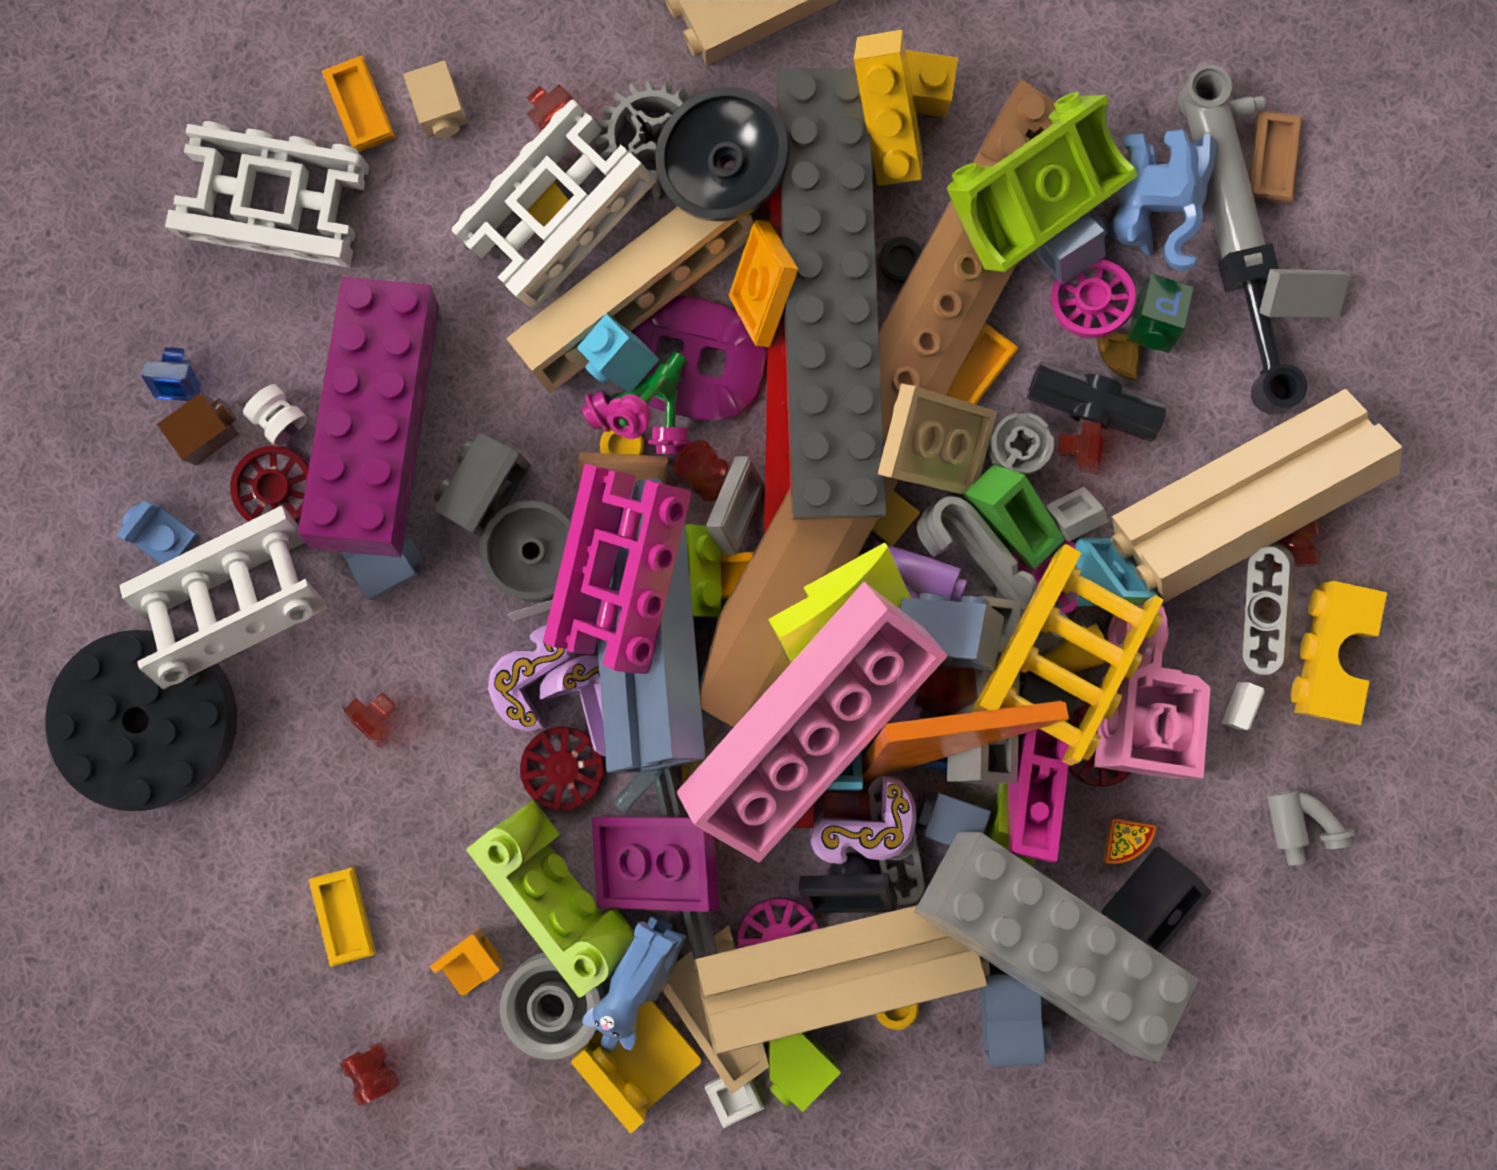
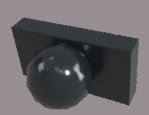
(848, 889)

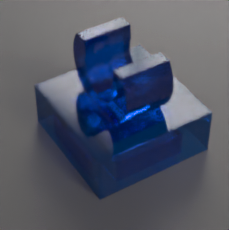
(172, 377)

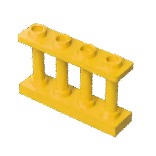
(1044, 616)

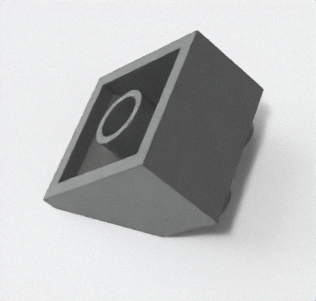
(481, 484)

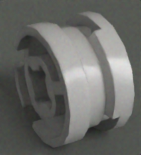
(1021, 443)

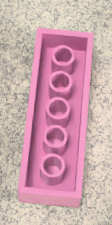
(810, 724)

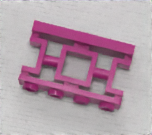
(590, 563)

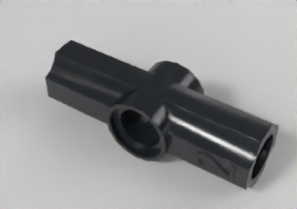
(1097, 401)

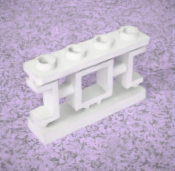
(263, 227)
(575, 227)

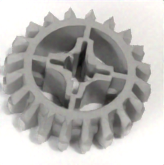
(631, 111)

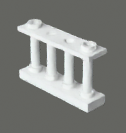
(207, 567)

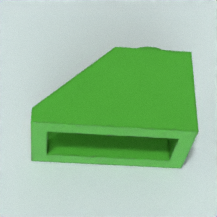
(1015, 514)

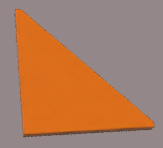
(929, 739)

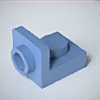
(156, 531)

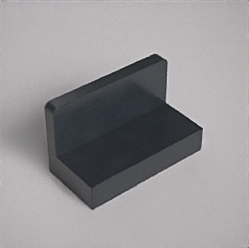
(1157, 899)

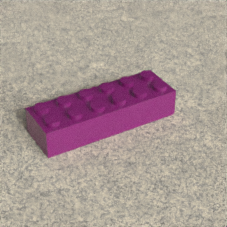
(369, 418)

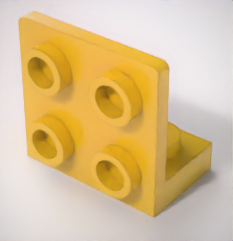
(637, 1078)

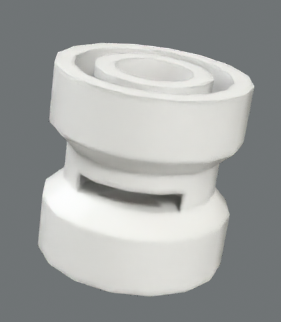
(274, 414)

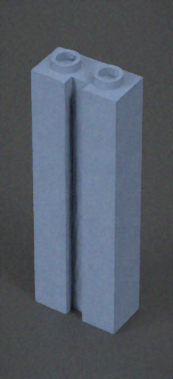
(655, 716)

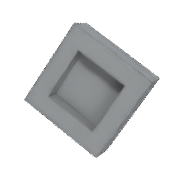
(1077, 513)

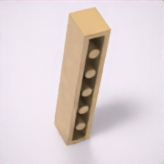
(627, 289)

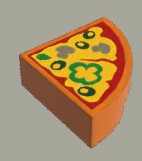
(1126, 840)

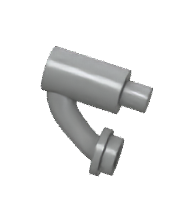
(1290, 829)

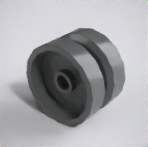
(509, 537)

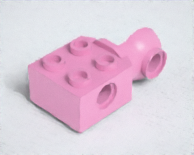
(1160, 716)

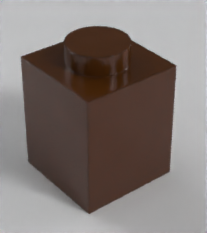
(199, 428)

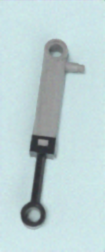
(1237, 224)

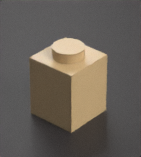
(436, 100)

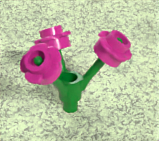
(630, 414)

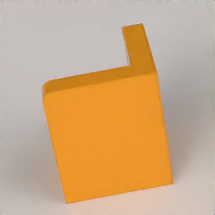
(470, 962)

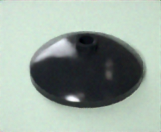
(706, 135)

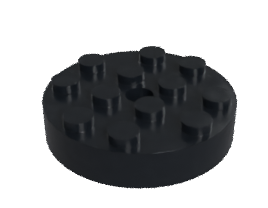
(119, 764)

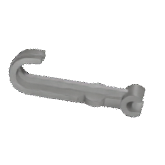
(958, 522)

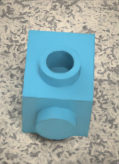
(616, 354)

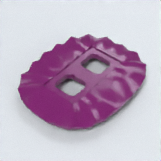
(702, 326)

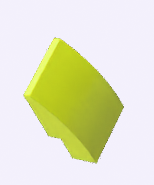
(826, 595)

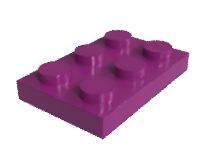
(654, 863)

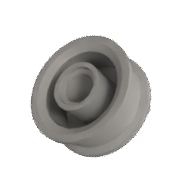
(530, 1025)

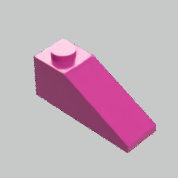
(1038, 797)

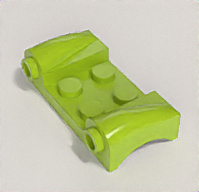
(1042, 184)
(550, 900)

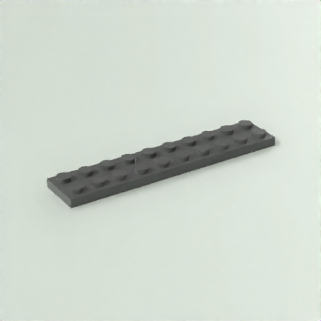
(832, 299)

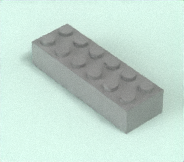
(1057, 945)

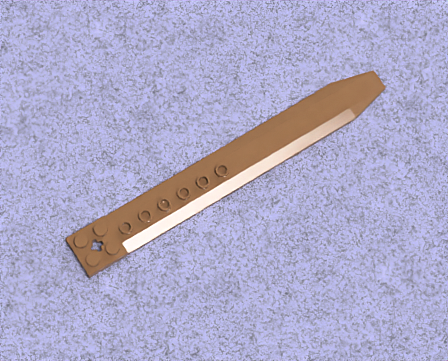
(919, 346)

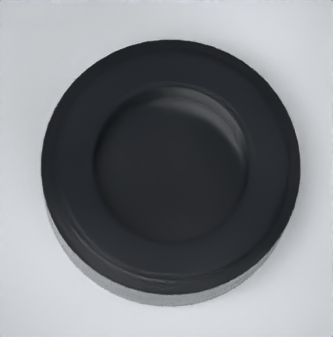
(899, 258)

